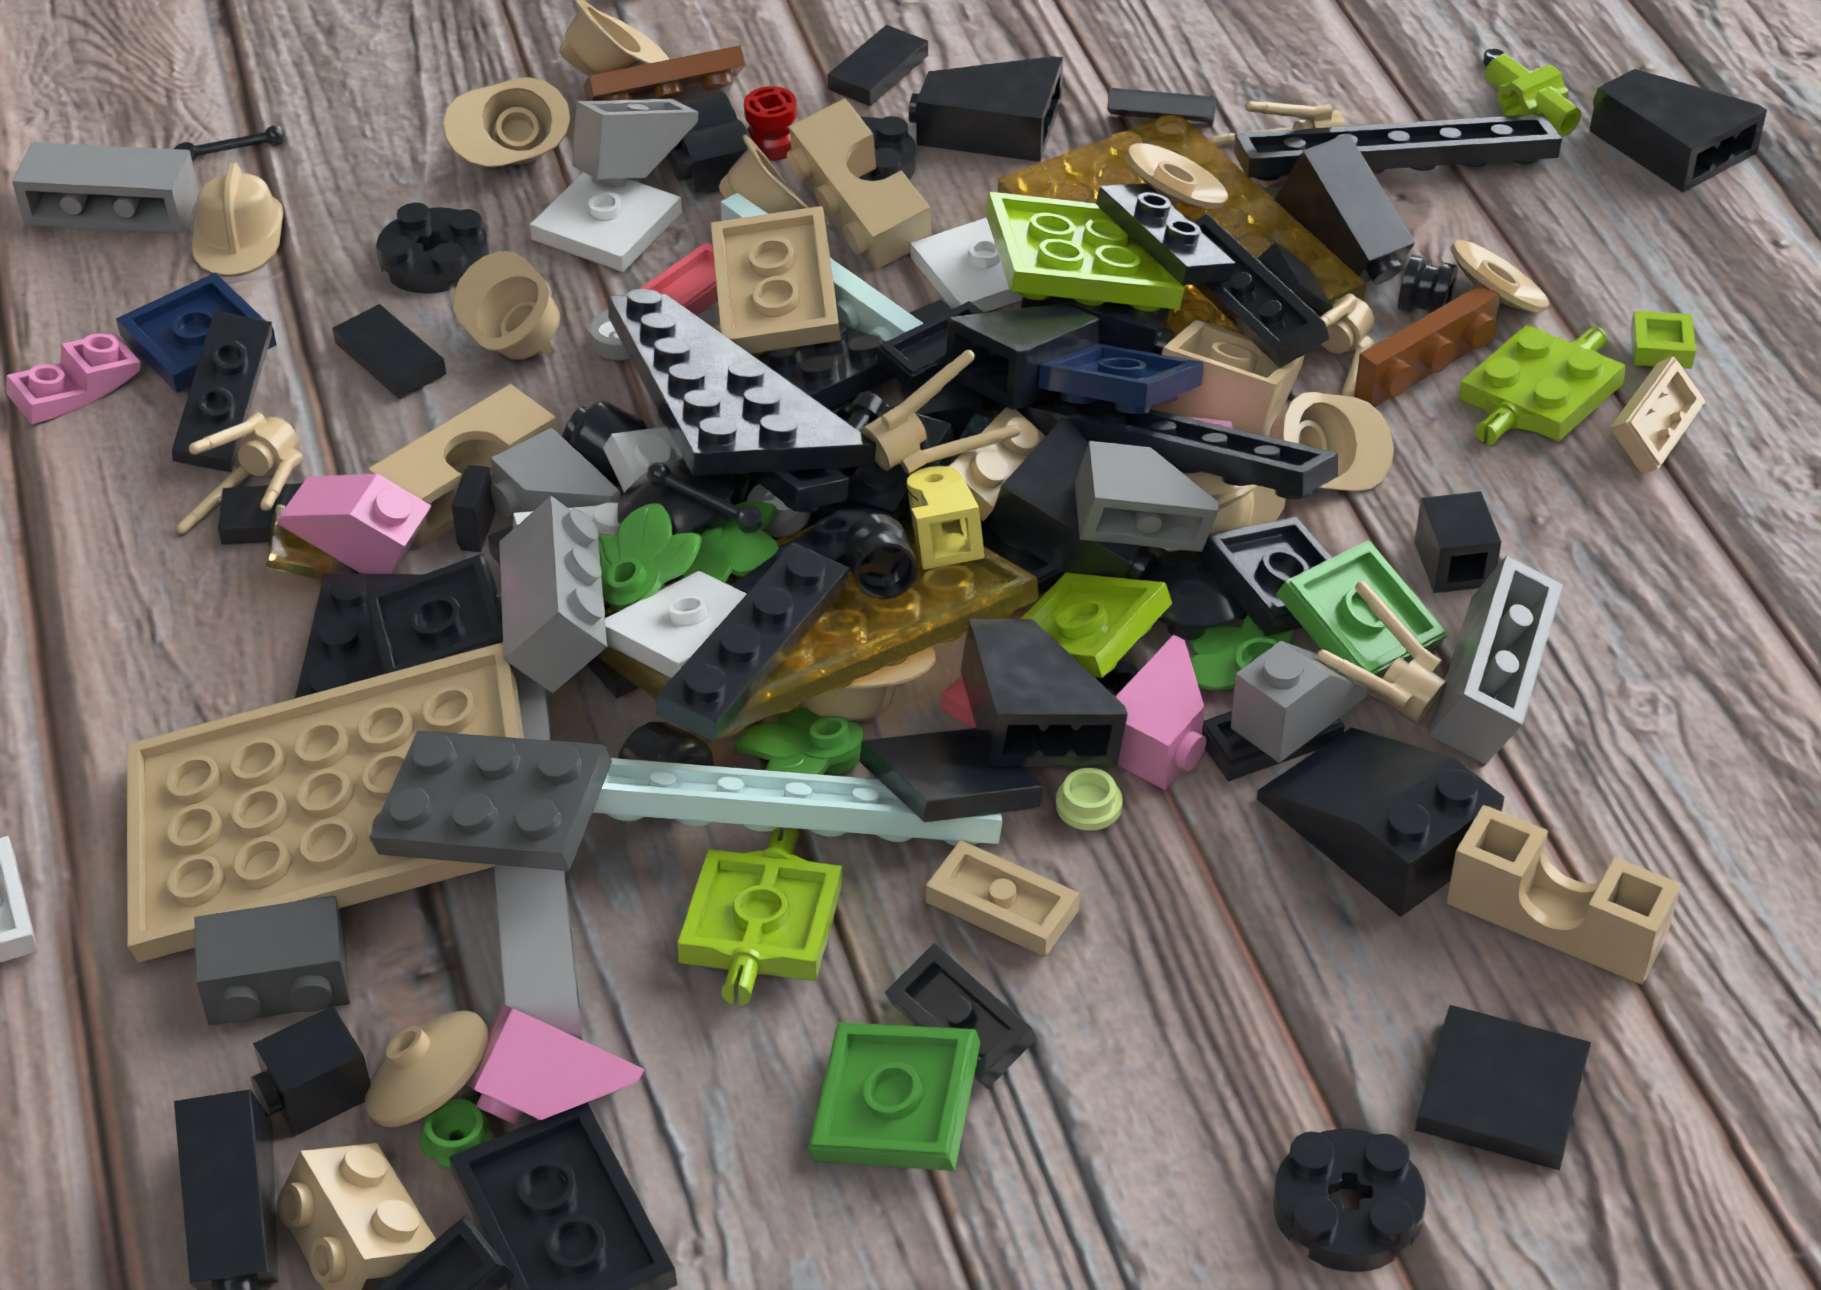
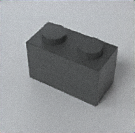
(271, 960)

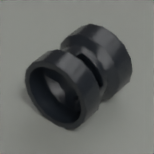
(886, 570)

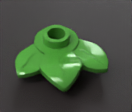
(730, 550)
(643, 556)
(1227, 650)
(804, 743)

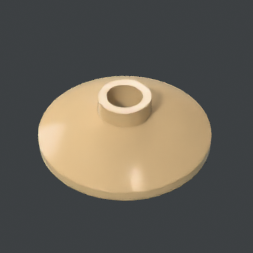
(1176, 177)
(1497, 274)
(426, 1068)

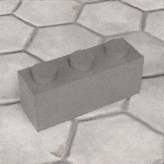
(106, 187)
(552, 594)
(1496, 660)

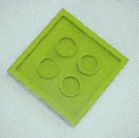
(1075, 254)

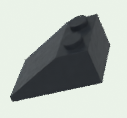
(1382, 812)

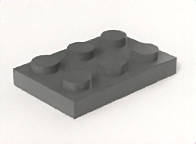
(492, 800)

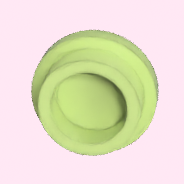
(1089, 799)

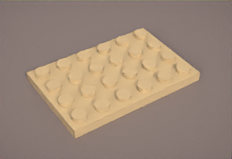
(289, 795)

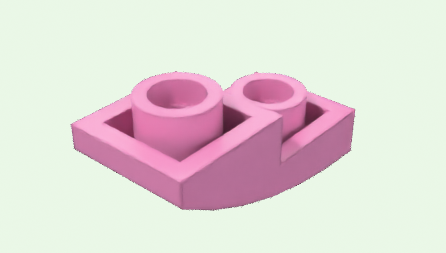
(86, 373)

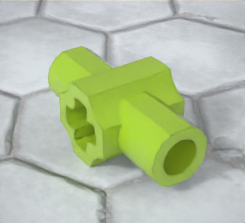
(1532, 92)

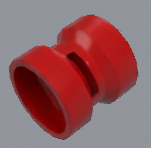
(770, 114)

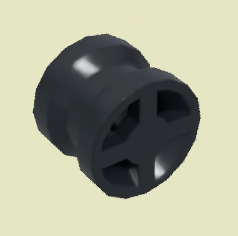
(1426, 285)

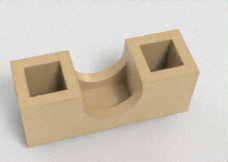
(875, 216)
(437, 460)
(1510, 882)

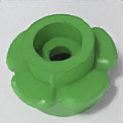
(451, 1120)

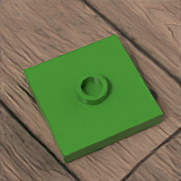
(1341, 620)
(895, 1096)

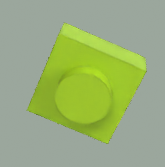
(1661, 336)

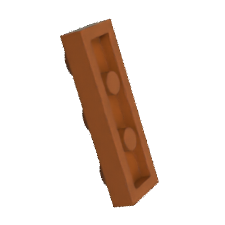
(667, 77)
(1427, 346)

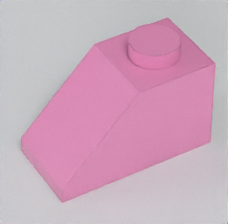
(356, 519)
(1163, 717)
(543, 1069)

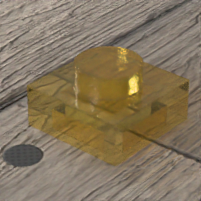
(293, 554)

